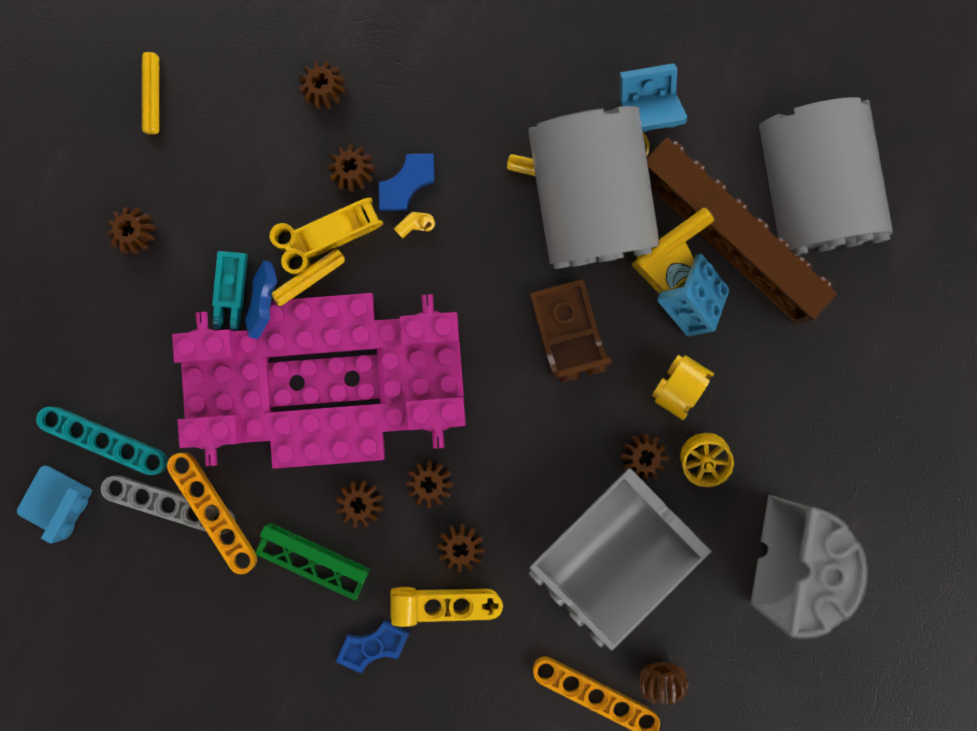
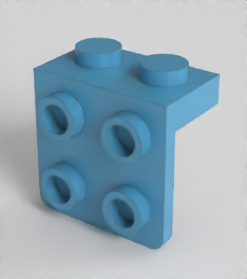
(654, 94)
(54, 503)

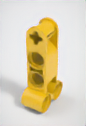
(325, 233)
(408, 605)

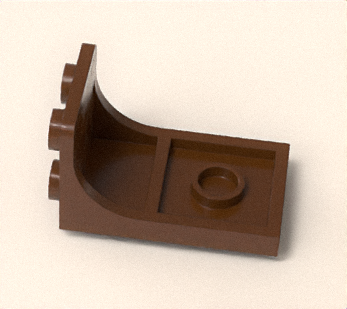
(569, 331)

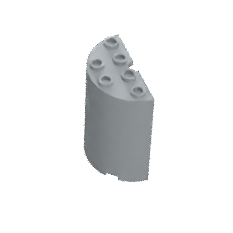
(826, 176)
(594, 186)
(619, 560)
(810, 569)

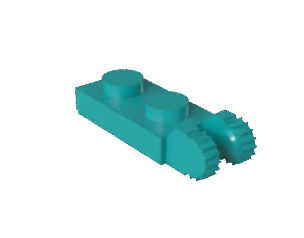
(229, 287)

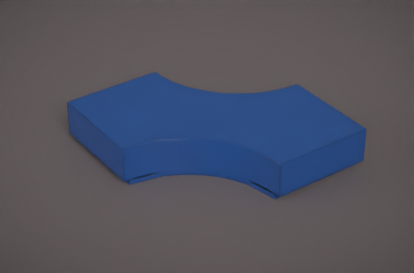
(397, 192)
(259, 310)
(361, 650)

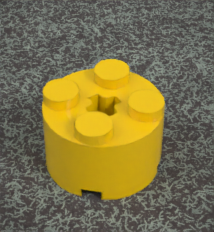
(683, 387)

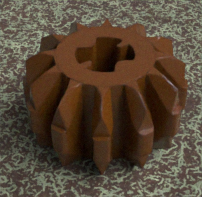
(327, 92)
(352, 177)
(120, 227)
(653, 460)
(422, 490)
(351, 508)
(463, 557)
(663, 683)

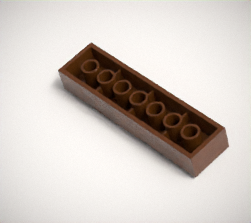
(738, 235)

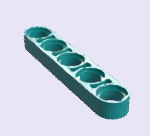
(88, 440)

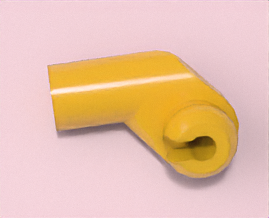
(415, 221)

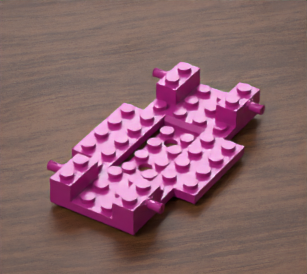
(234, 386)

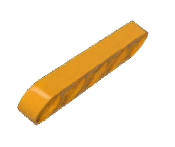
(225, 519)
(585, 686)

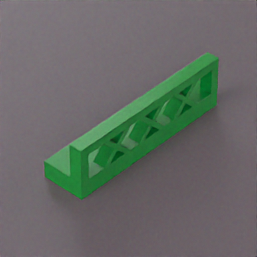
(316, 555)

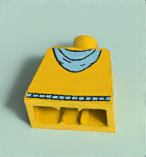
(670, 271)

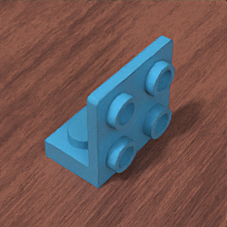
(700, 302)

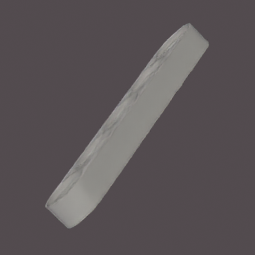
(154, 504)

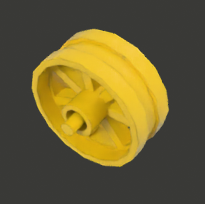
(706, 459)

